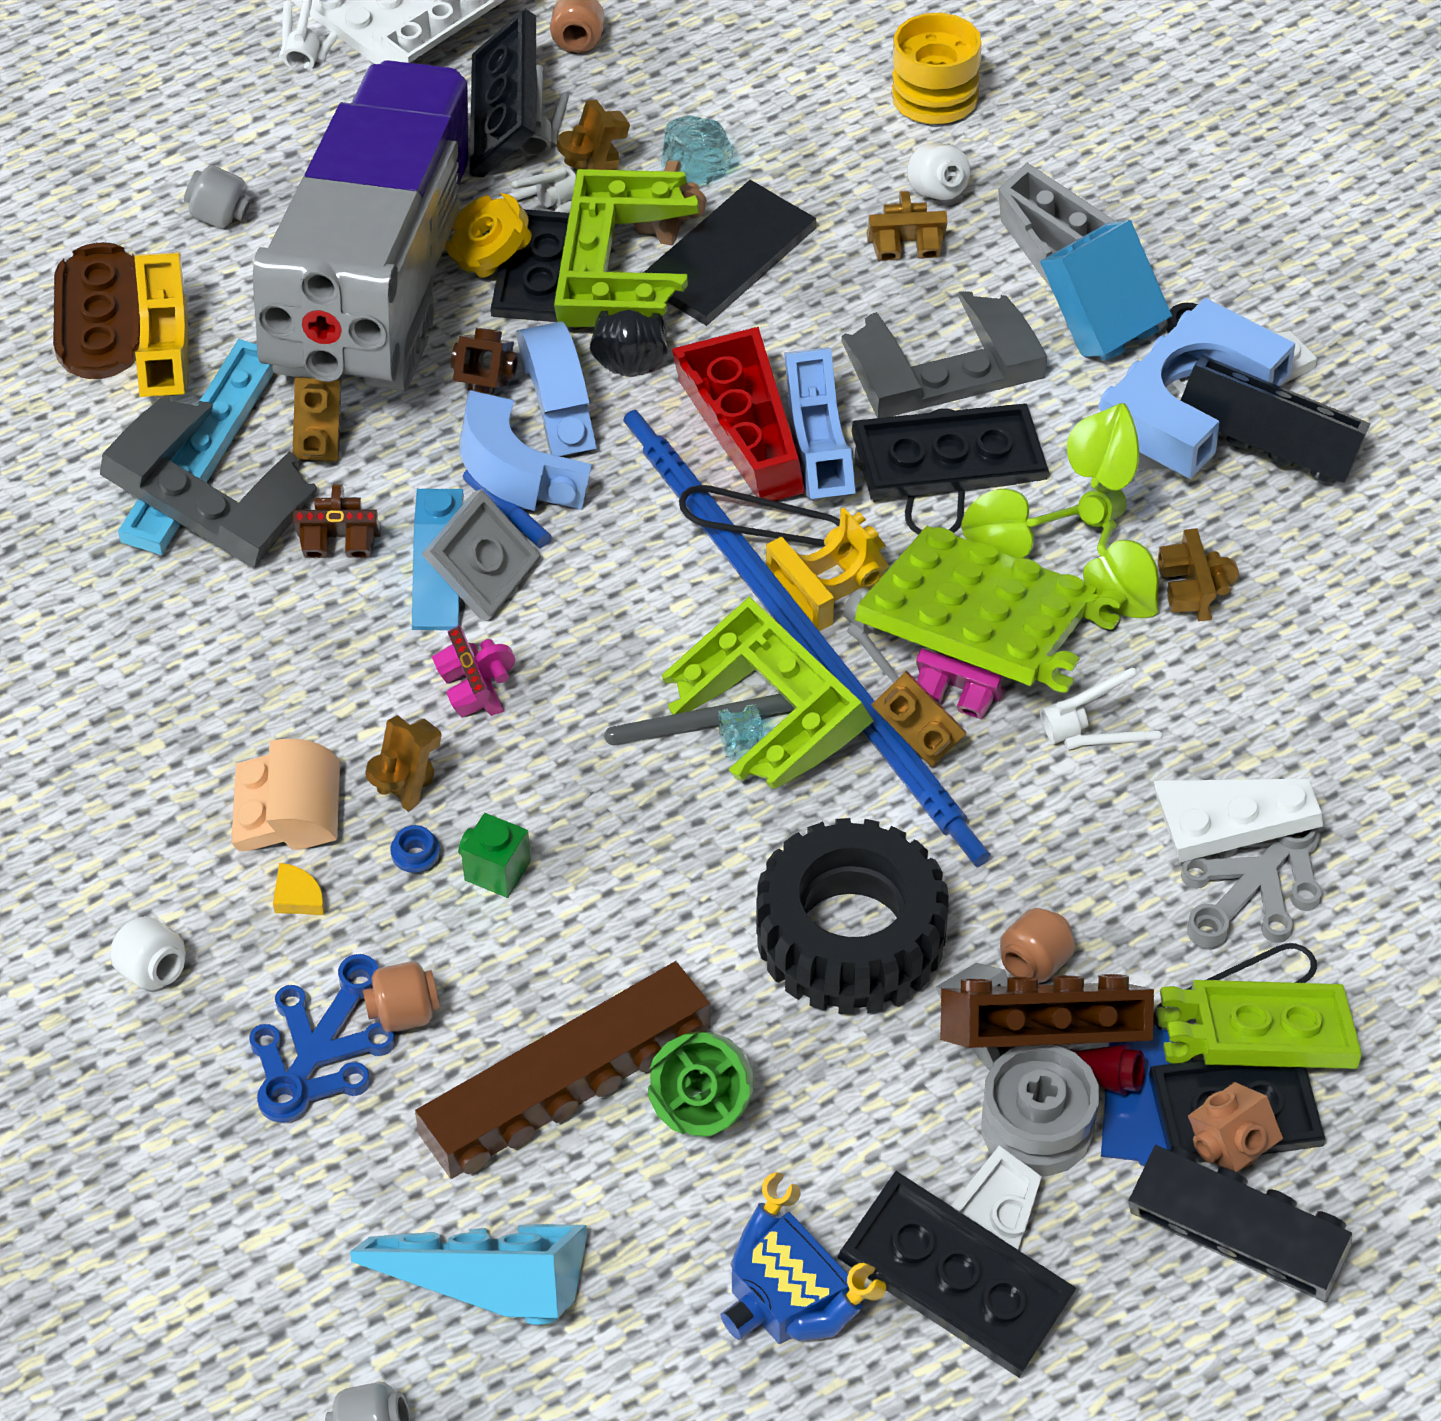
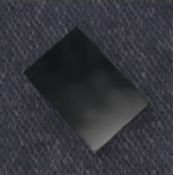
(530, 277)
(1187, 1085)

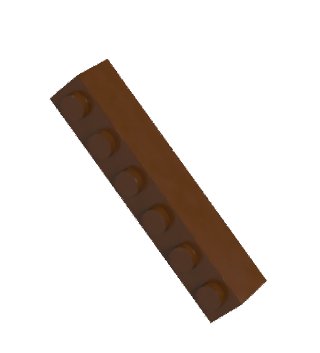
(560, 1071)

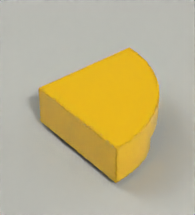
(297, 892)

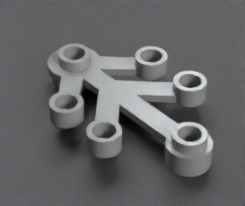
(1254, 874)

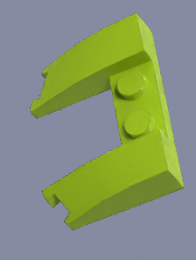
(598, 204)
(751, 640)

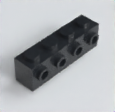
(1276, 420)
(1241, 1222)

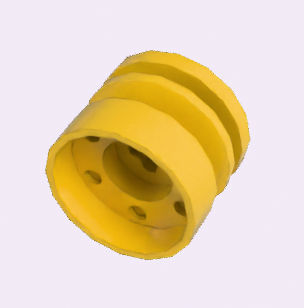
(936, 68)

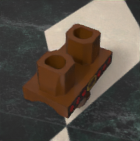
(337, 518)

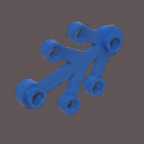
(317, 1047)

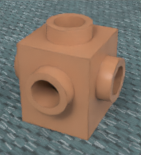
(1234, 1127)

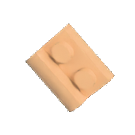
(286, 797)

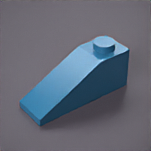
(433, 600)

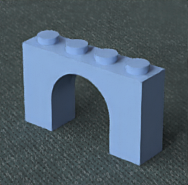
(1165, 425)

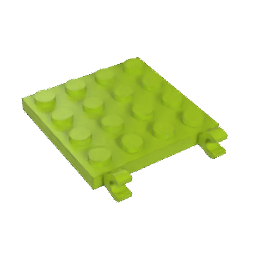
(986, 607)

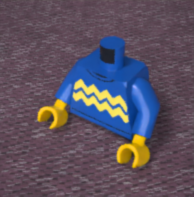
(789, 1278)

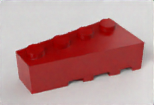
(741, 404)

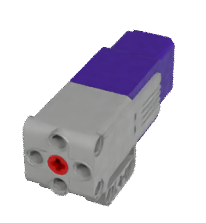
(364, 232)

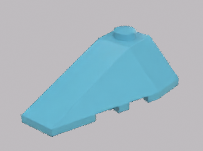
(514, 1276)

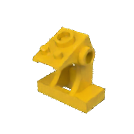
(847, 546)

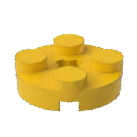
(507, 234)

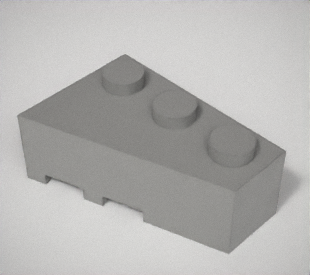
(1044, 214)

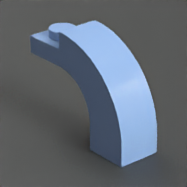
(560, 387)
(816, 424)
(511, 467)

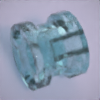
(739, 729)

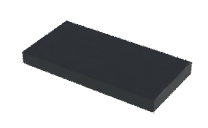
(503, 94)
(733, 249)
(949, 451)
(958, 1273)

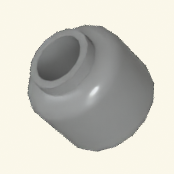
(217, 197)
(369, 1403)

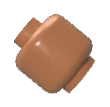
(577, 24)
(1037, 944)
(402, 997)

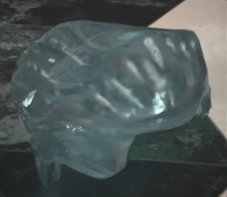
(699, 146)

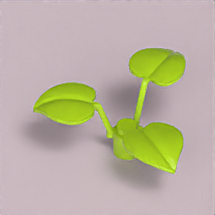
(1099, 448)

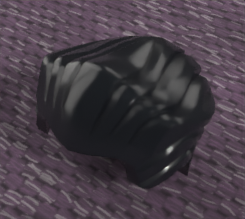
(629, 342)

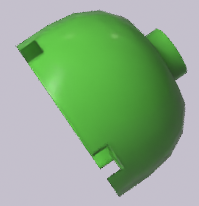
(700, 1083)

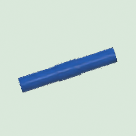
(516, 515)

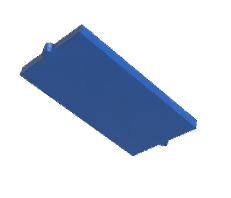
(1132, 1120)

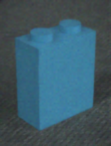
(1106, 290)

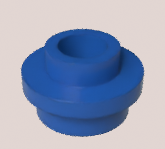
(415, 837)

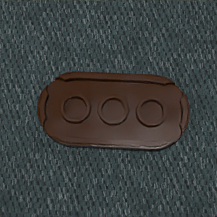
(96, 311)

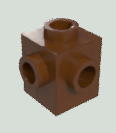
(469, 365)

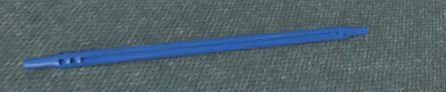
(790, 616)

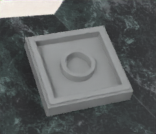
(481, 555)

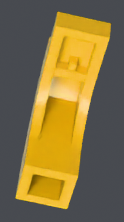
(164, 329)

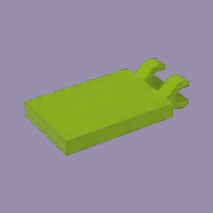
(1260, 1024)

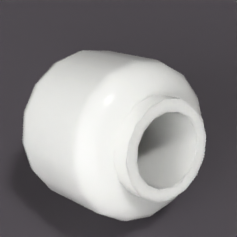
(938, 171)
(148, 953)

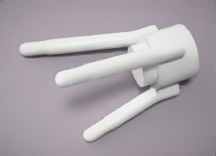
(302, 40)
(552, 188)
(1067, 718)

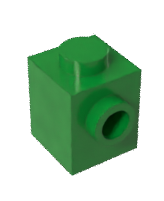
(495, 854)

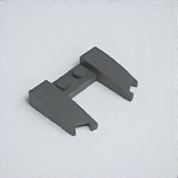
(894, 387)
(143, 467)

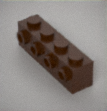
(1046, 1013)

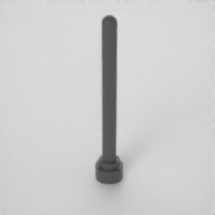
(690, 720)

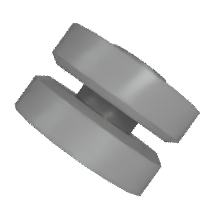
(1040, 1107)

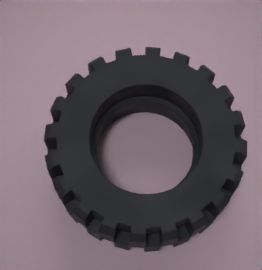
(844, 968)

